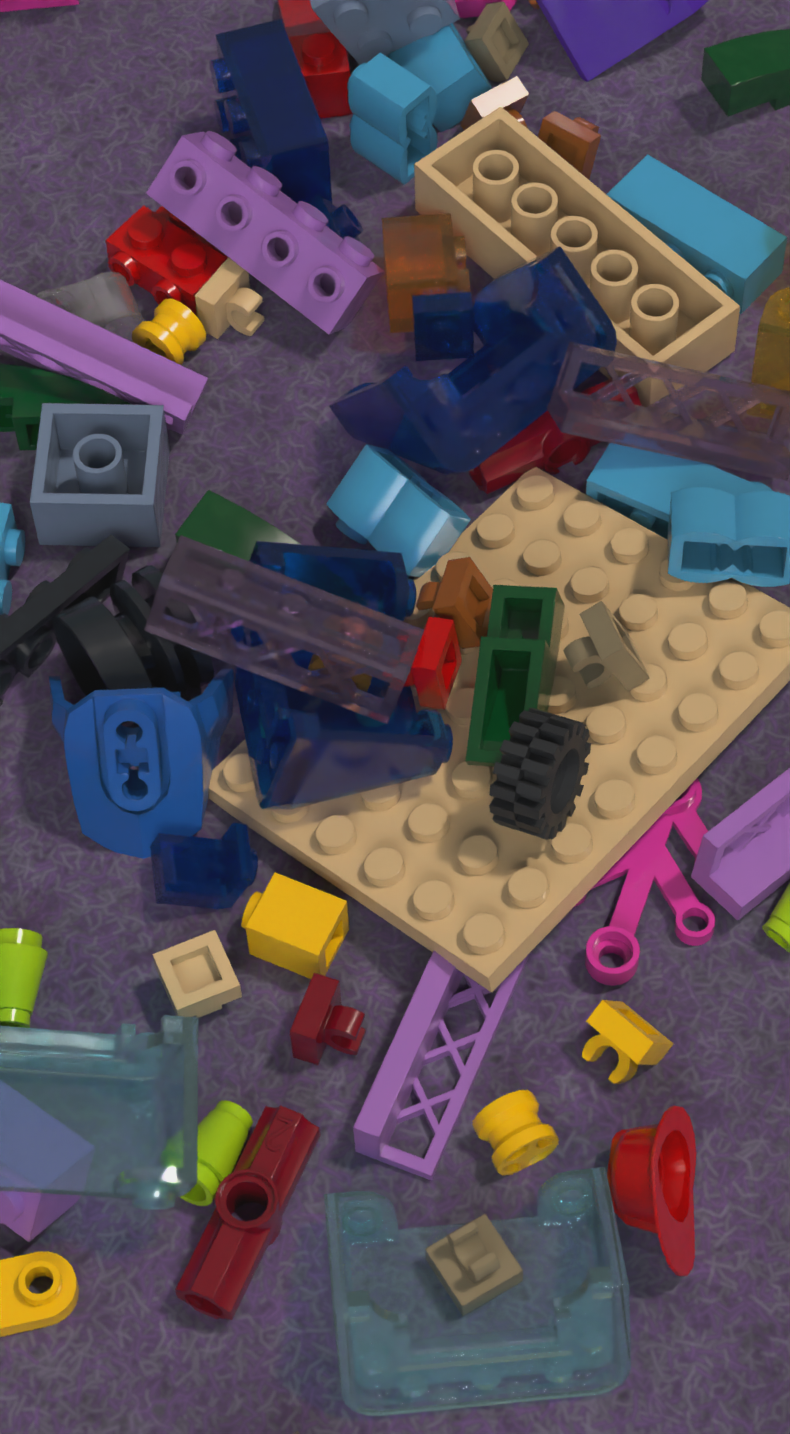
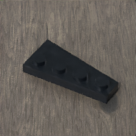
(28, 633)

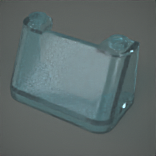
(100, 1112)
(541, 1340)

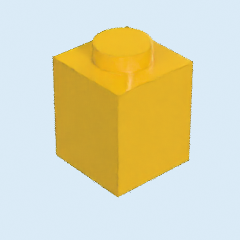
(295, 926)

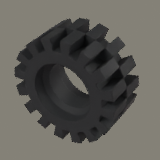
(539, 773)

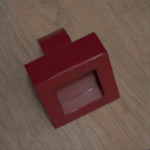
(325, 1022)

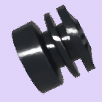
(116, 649)

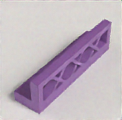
(95, 356)
(748, 850)
(411, 1051)

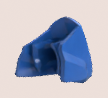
(171, 747)

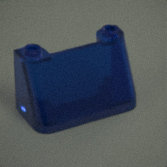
(487, 399)
(314, 749)

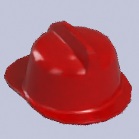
(654, 1183)

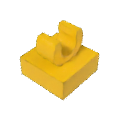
(629, 1035)

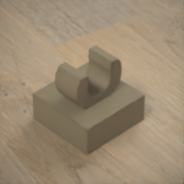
(496, 41)
(605, 651)
(474, 1264)

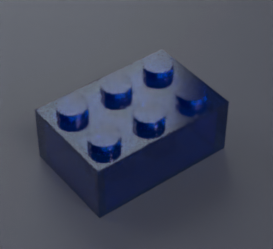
(271, 109)

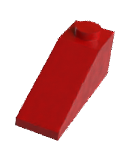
(319, 56)

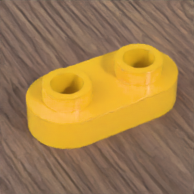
(27, 1310)

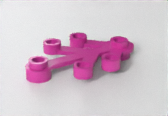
(645, 863)

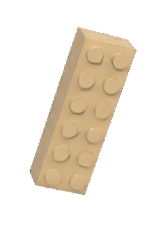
(523, 200)

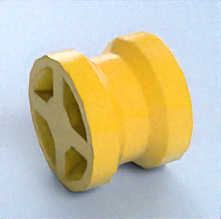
(171, 331)
(515, 1132)

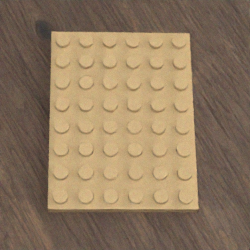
(429, 845)

